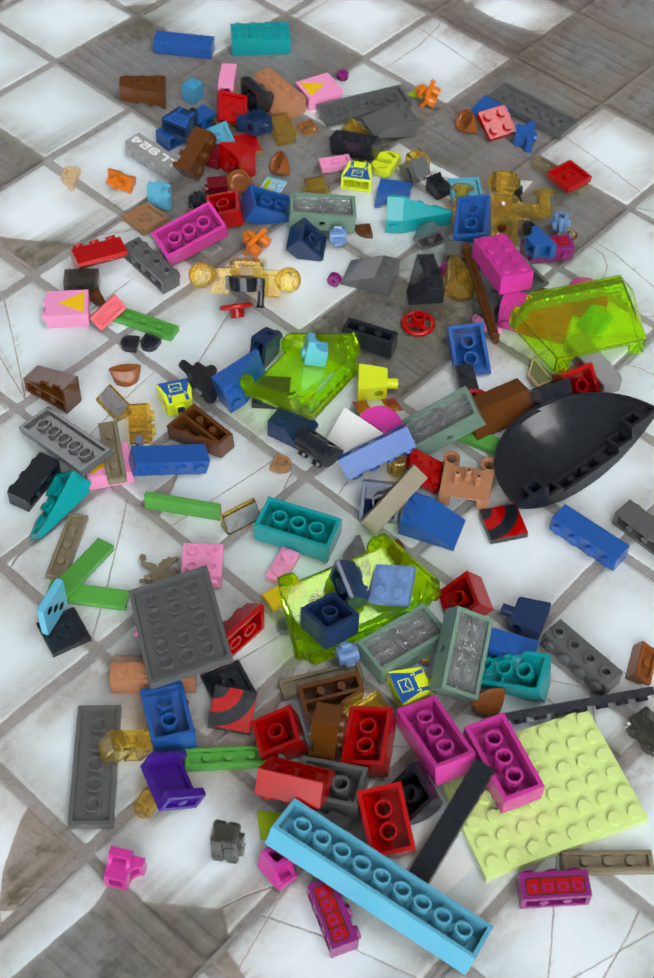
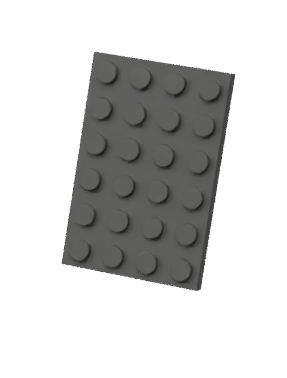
(179, 627)

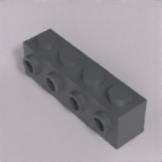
(152, 265)
(581, 658)

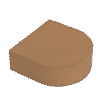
(280, 464)

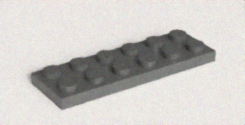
(360, 105)
(532, 109)
(66, 441)
(92, 780)

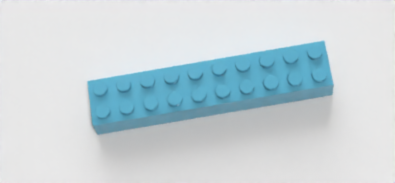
(379, 885)

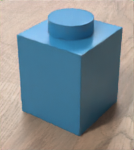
(192, 90)

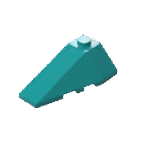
(406, 214)
(63, 495)
(520, 675)

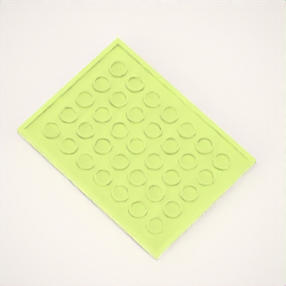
(581, 800)

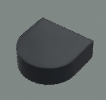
(130, 343)
(150, 343)

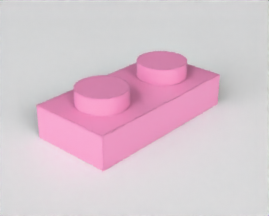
(333, 163)
(283, 563)

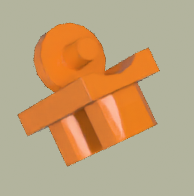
(428, 93)
(120, 181)
(253, 240)

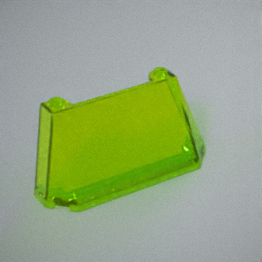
(580, 320)
(301, 387)
(380, 550)

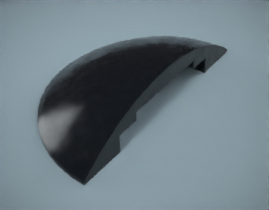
(567, 445)

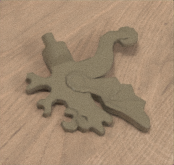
(158, 573)

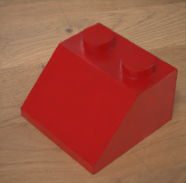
(237, 156)
(228, 206)
(581, 377)
(467, 592)
(280, 733)

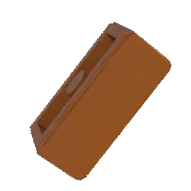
(641, 664)

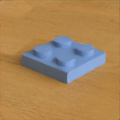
(392, 585)

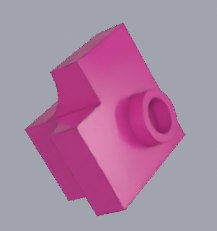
(123, 868)
(277, 868)

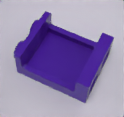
(170, 781)

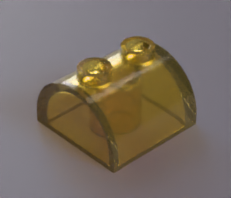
(458, 280)

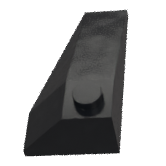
(426, 281)

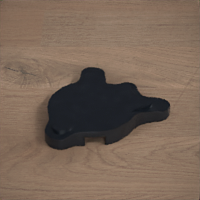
(200, 378)

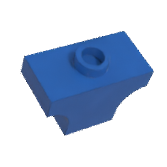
(525, 136)
(539, 244)

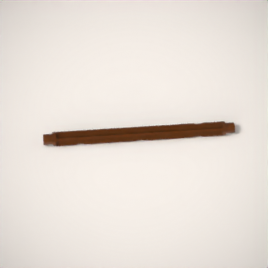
(481, 294)

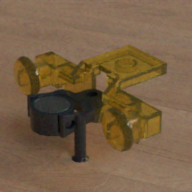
(265, 281)

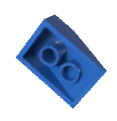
(264, 206)
(472, 218)
(468, 345)
(228, 384)
(430, 522)
(168, 718)

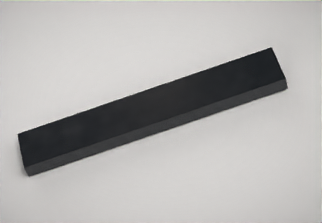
(452, 821)

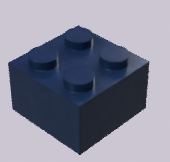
(329, 620)

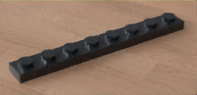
(579, 705)

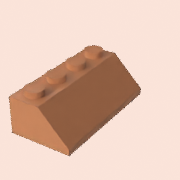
(285, 95)
(130, 675)

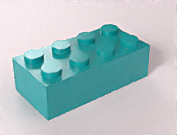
(260, 38)
(298, 529)

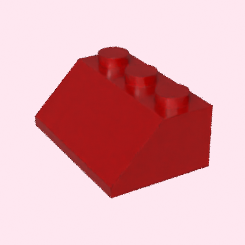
(98, 252)
(244, 625)
(370, 739)
(291, 779)
(386, 820)

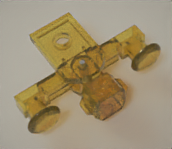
(506, 206)

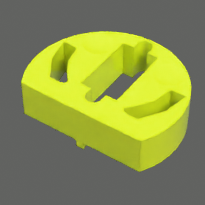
(386, 163)

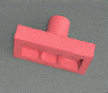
(107, 312)

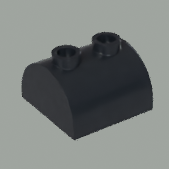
(256, 94)
(550, 390)
(317, 447)
(419, 793)

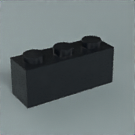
(355, 144)
(372, 337)
(33, 481)

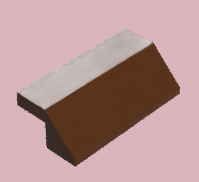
(502, 406)

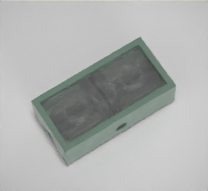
(322, 210)
(444, 421)
(400, 643)
(461, 654)

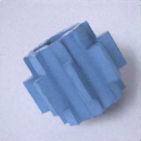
(560, 221)
(337, 236)
(347, 654)

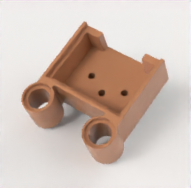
(466, 481)

